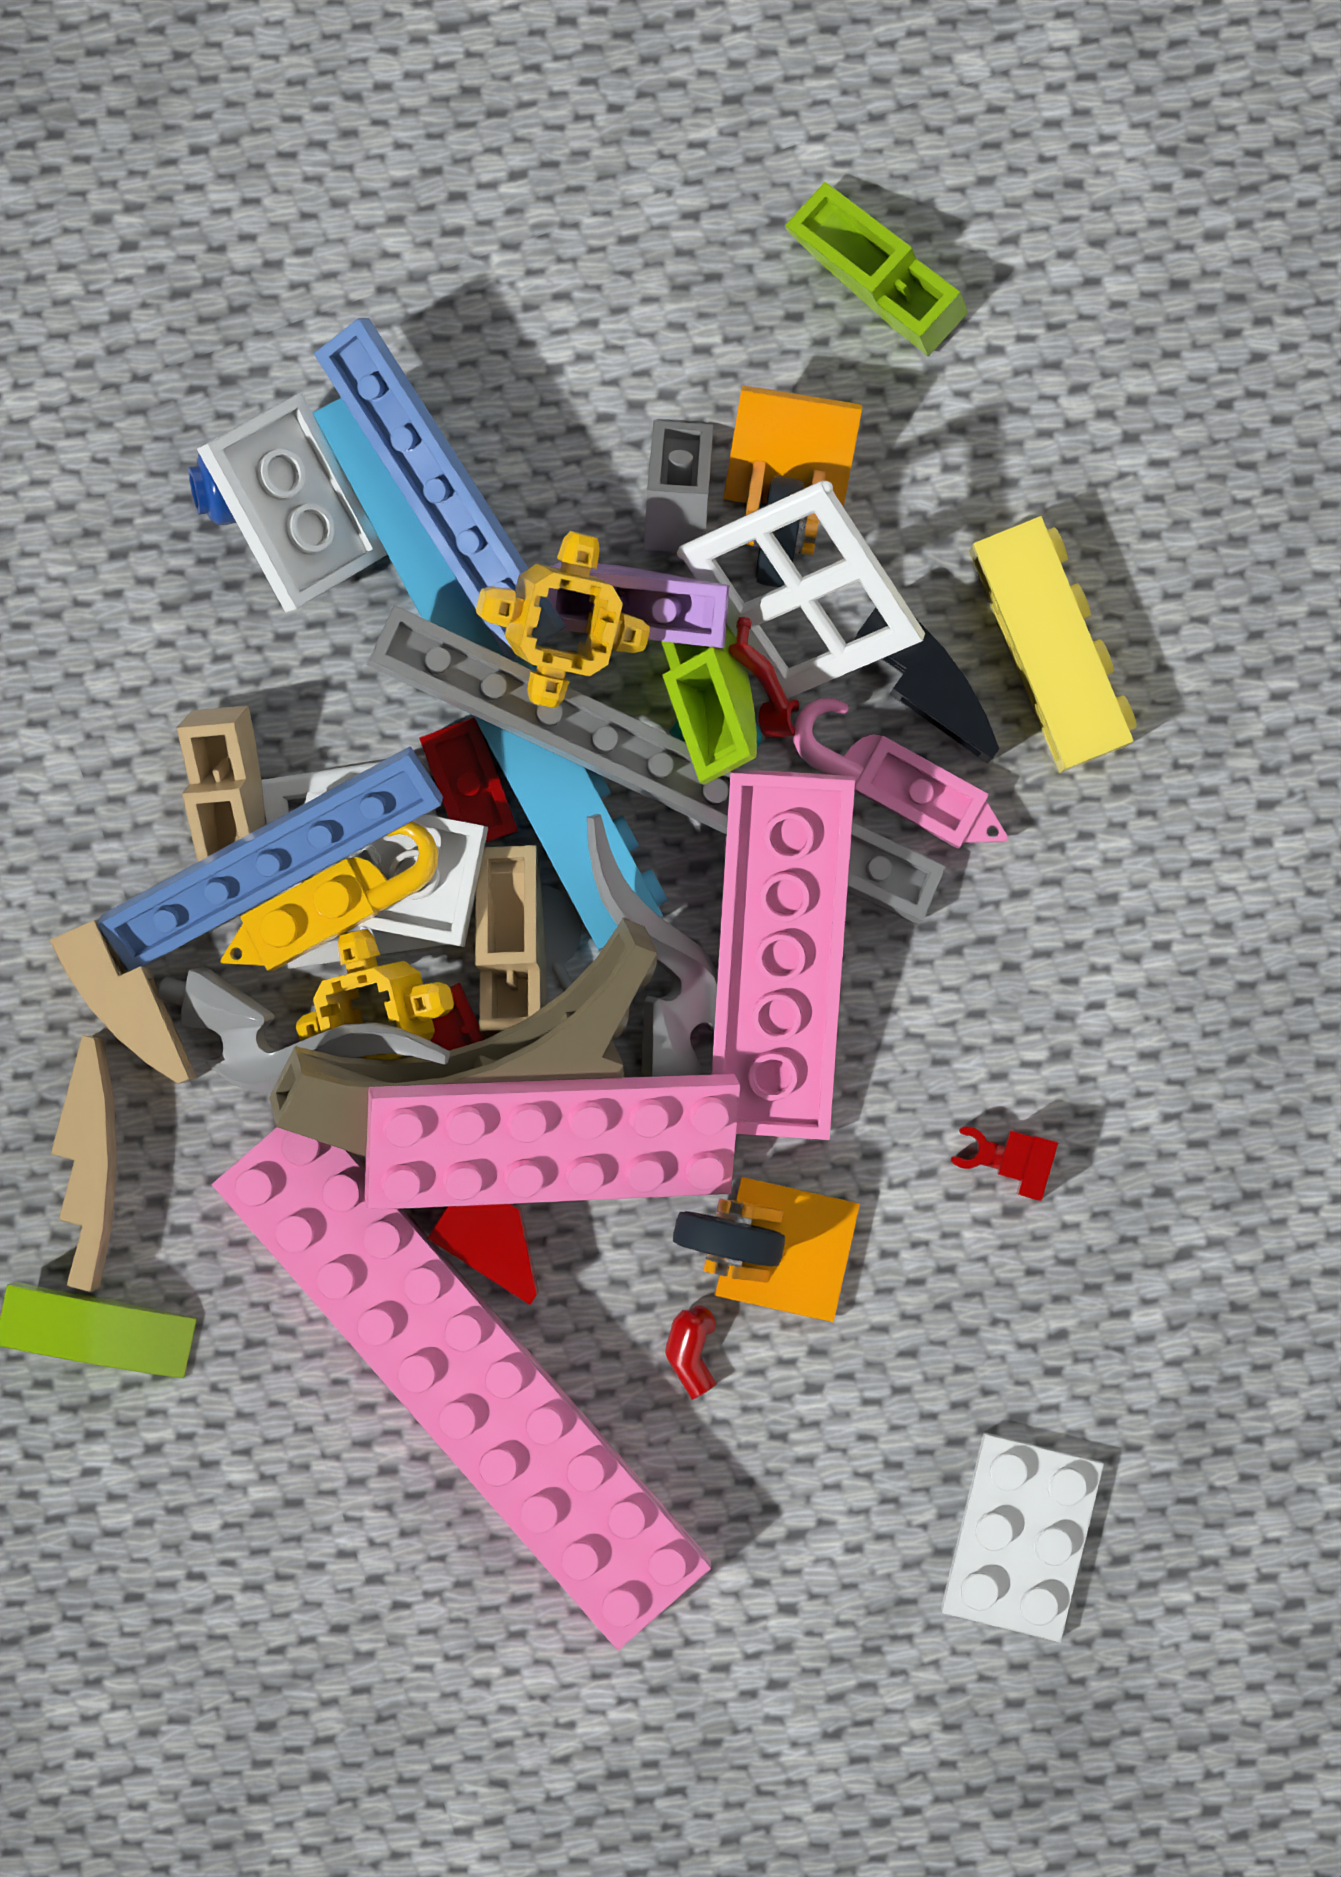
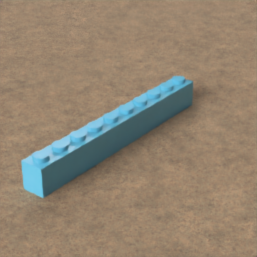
(549, 787)

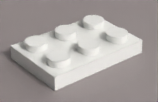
(292, 502)
(445, 903)
(1022, 1537)

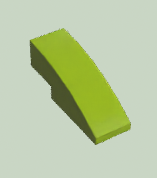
(878, 268)
(712, 706)
(95, 1330)

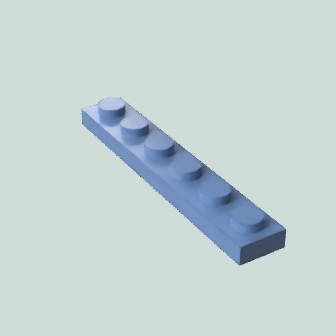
(427, 470)
(271, 859)

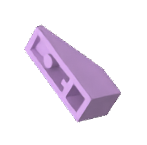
(672, 605)

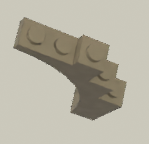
(562, 1041)

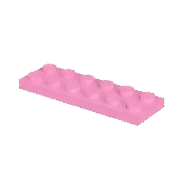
(783, 947)
(550, 1141)

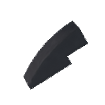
(938, 691)

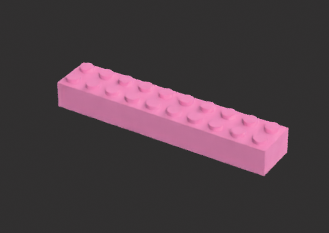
(467, 1382)

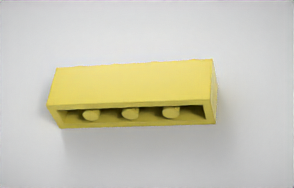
(1052, 644)

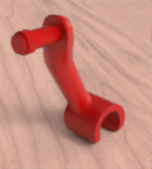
(773, 715)

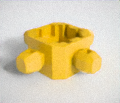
(605, 627)
(411, 1001)

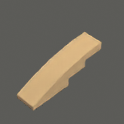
(89, 1138)

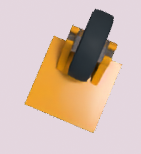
(783, 447)
(775, 1247)

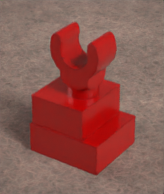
(1021, 1159)

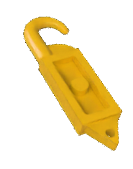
(328, 905)

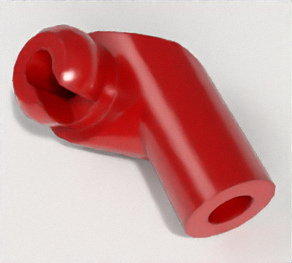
(685, 1349)

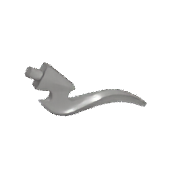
(694, 977)
(242, 1022)

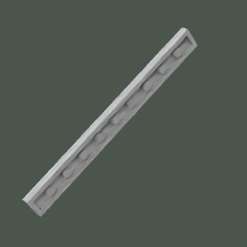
(618, 748)

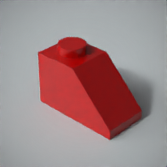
(492, 1243)

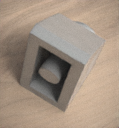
(677, 485)

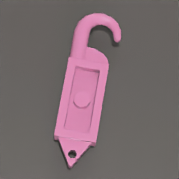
(901, 781)

